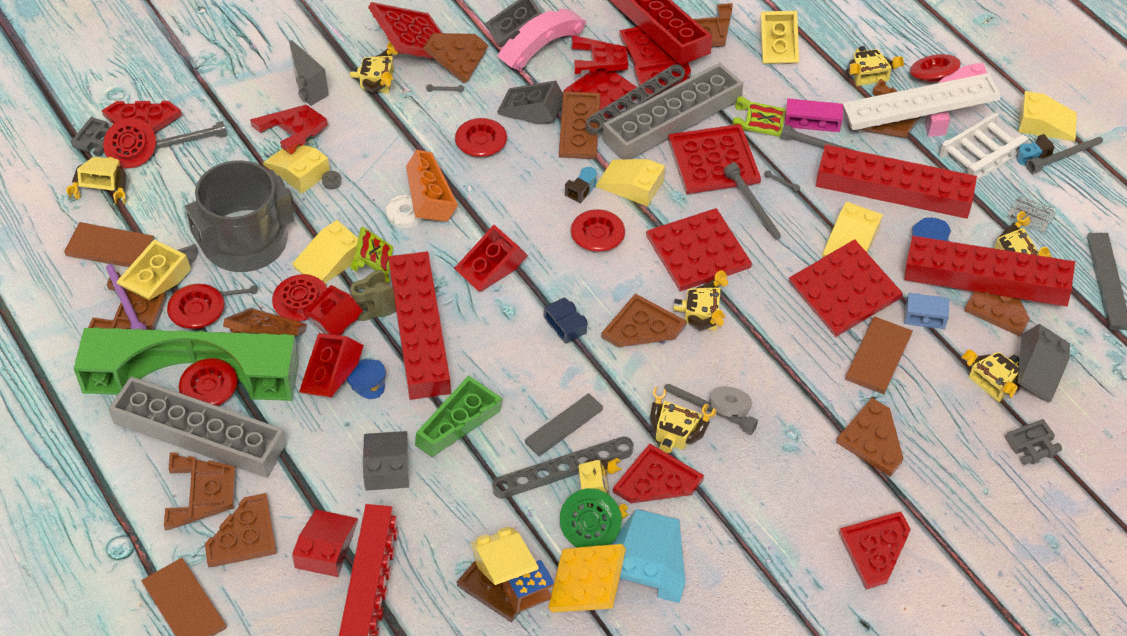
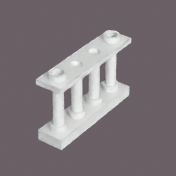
(987, 162)

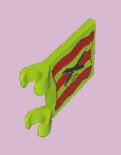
(760, 117)
(372, 252)

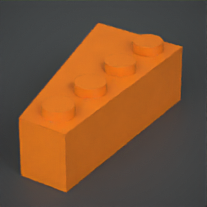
(429, 188)

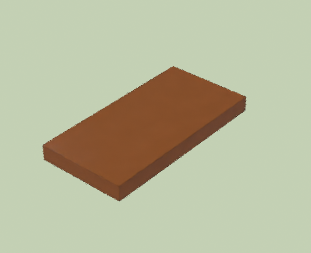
(574, 139)
(107, 244)
(879, 355)
(183, 601)

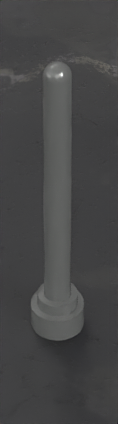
(217, 130)
(790, 133)
(1036, 164)
(733, 172)
(748, 424)

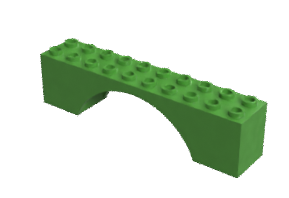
(111, 356)

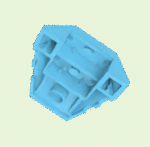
(653, 553)

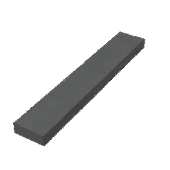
(1108, 280)

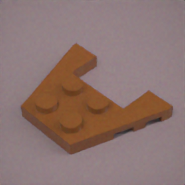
(719, 25)
(901, 128)
(145, 310)
(210, 490)

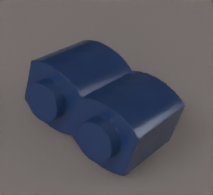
(565, 320)

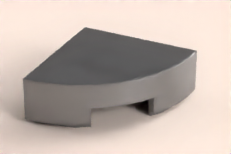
(190, 252)

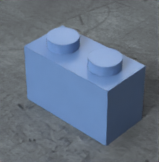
(926, 311)

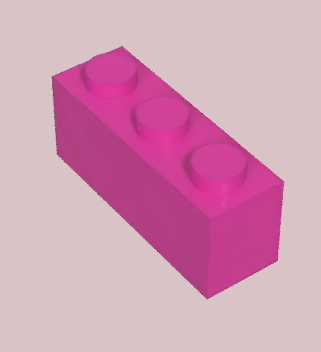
(814, 115)

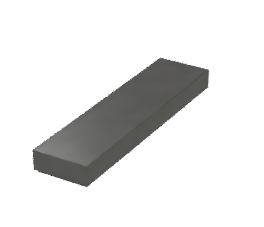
(563, 424)

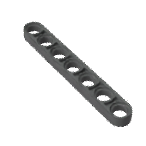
(639, 92)
(554, 473)

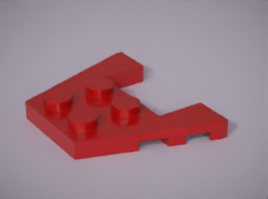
(603, 55)
(297, 121)

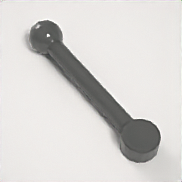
(430, 88)
(795, 188)
(253, 290)

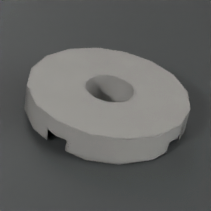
(730, 401)

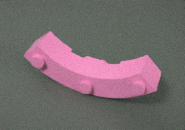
(538, 33)
(938, 123)

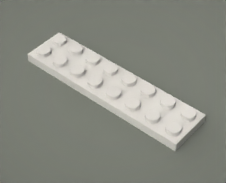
(921, 101)

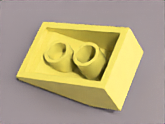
(779, 37)
(1046, 116)
(301, 168)
(633, 179)
(852, 224)
(328, 253)
(155, 271)
(503, 555)

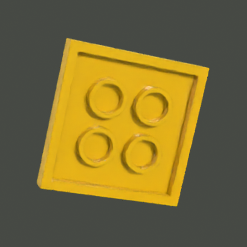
(587, 578)

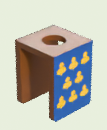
(529, 588)

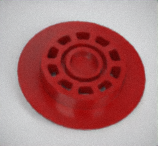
(935, 67)
(480, 137)
(127, 140)
(592, 231)
(297, 291)
(197, 311)
(209, 385)

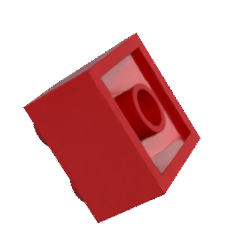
(333, 311)

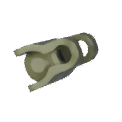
(376, 298)

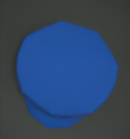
(932, 228)
(368, 378)

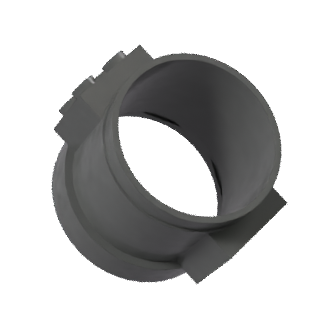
(245, 240)

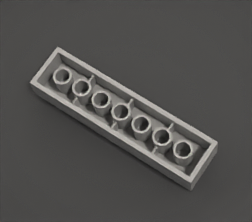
(672, 111)
(198, 426)

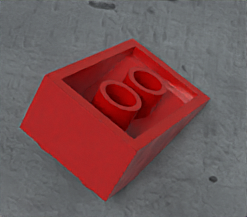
(490, 259)
(330, 364)
(324, 543)

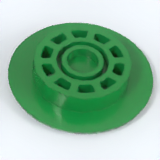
(590, 519)

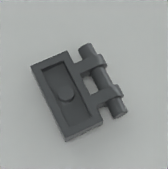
(89, 136)
(1031, 436)

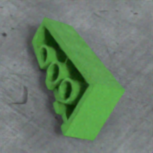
(457, 416)

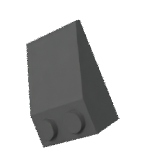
(510, 20)
(309, 75)
(533, 102)
(1042, 361)
(385, 460)

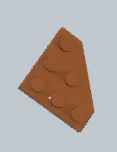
(456, 52)
(1000, 311)
(260, 322)
(642, 323)
(874, 438)
(243, 534)

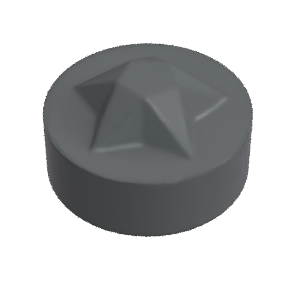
(331, 179)

